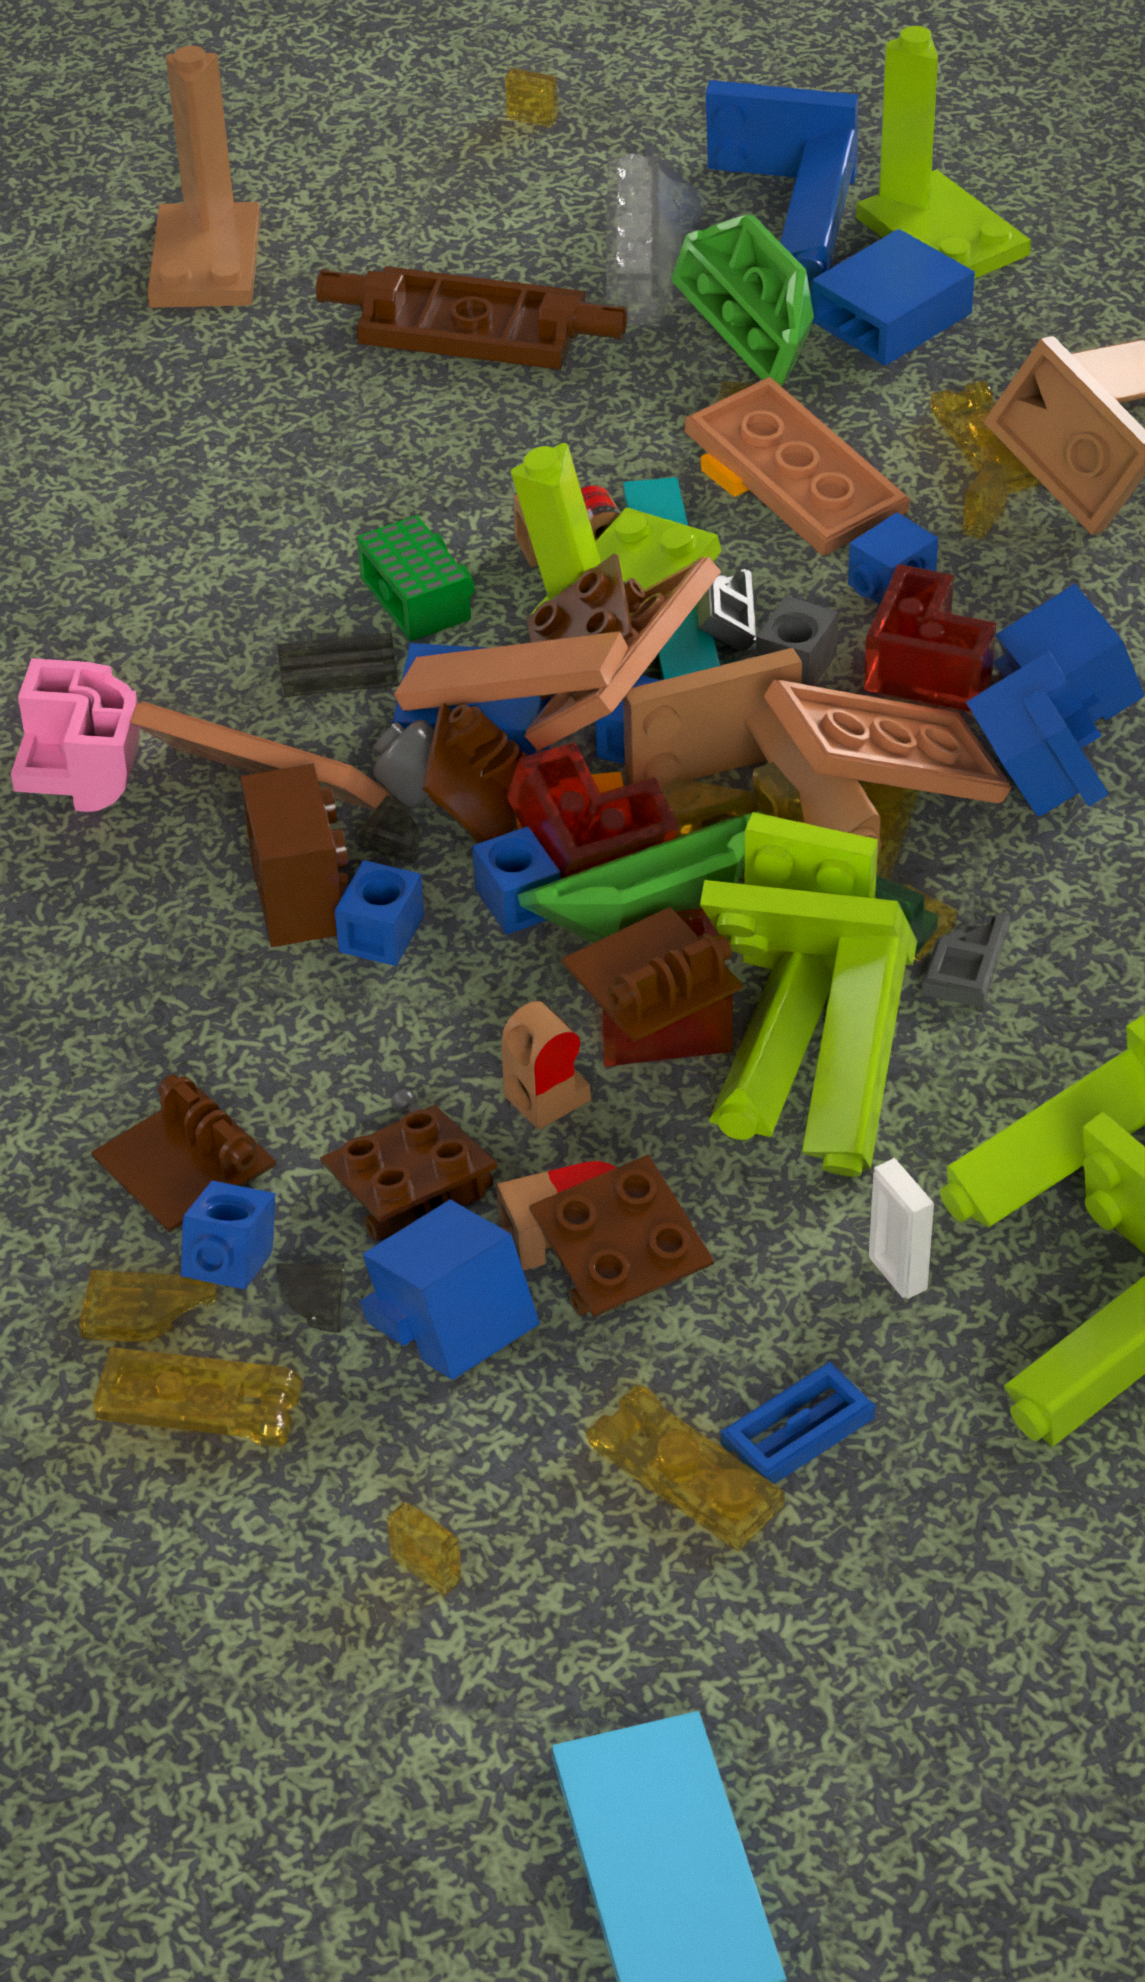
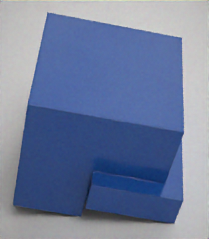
(1082, 646)
(1040, 734)
(450, 1288)

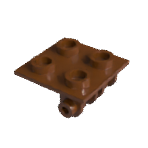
(590, 606)
(472, 771)
(654, 973)
(180, 1151)
(410, 1166)
(620, 1236)

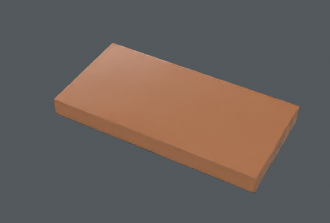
(796, 465)
(653, 624)
(886, 742)
(254, 753)

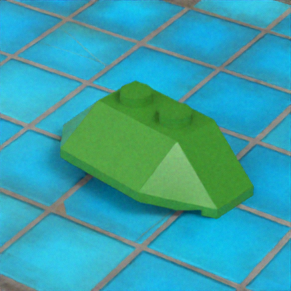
(748, 292)
(643, 882)

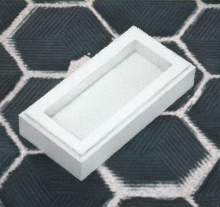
(900, 1229)

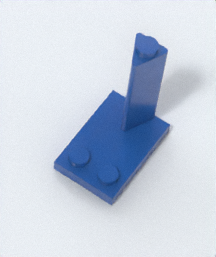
(790, 136)

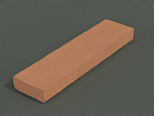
(512, 671)

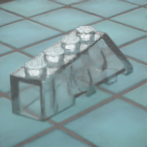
(646, 226)

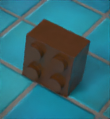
(295, 853)

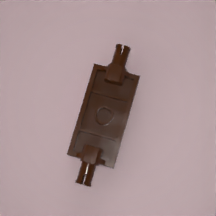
(469, 315)

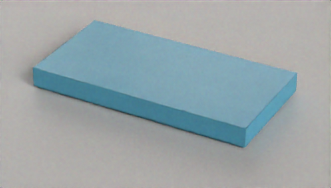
(665, 1856)

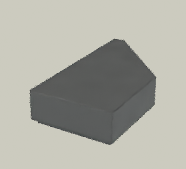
(728, 610)
(966, 962)

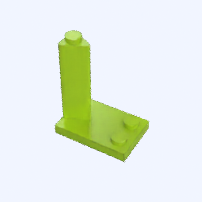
(909, 191)
(563, 537)
(804, 859)
(871, 954)
(1048, 1140)
(1108, 1348)

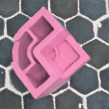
(75, 733)

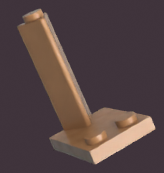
(209, 241)
(1070, 427)
(722, 723)

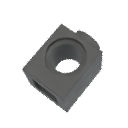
(808, 630)

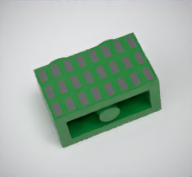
(415, 577)

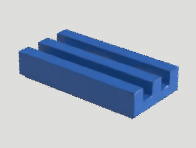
(808, 1446)

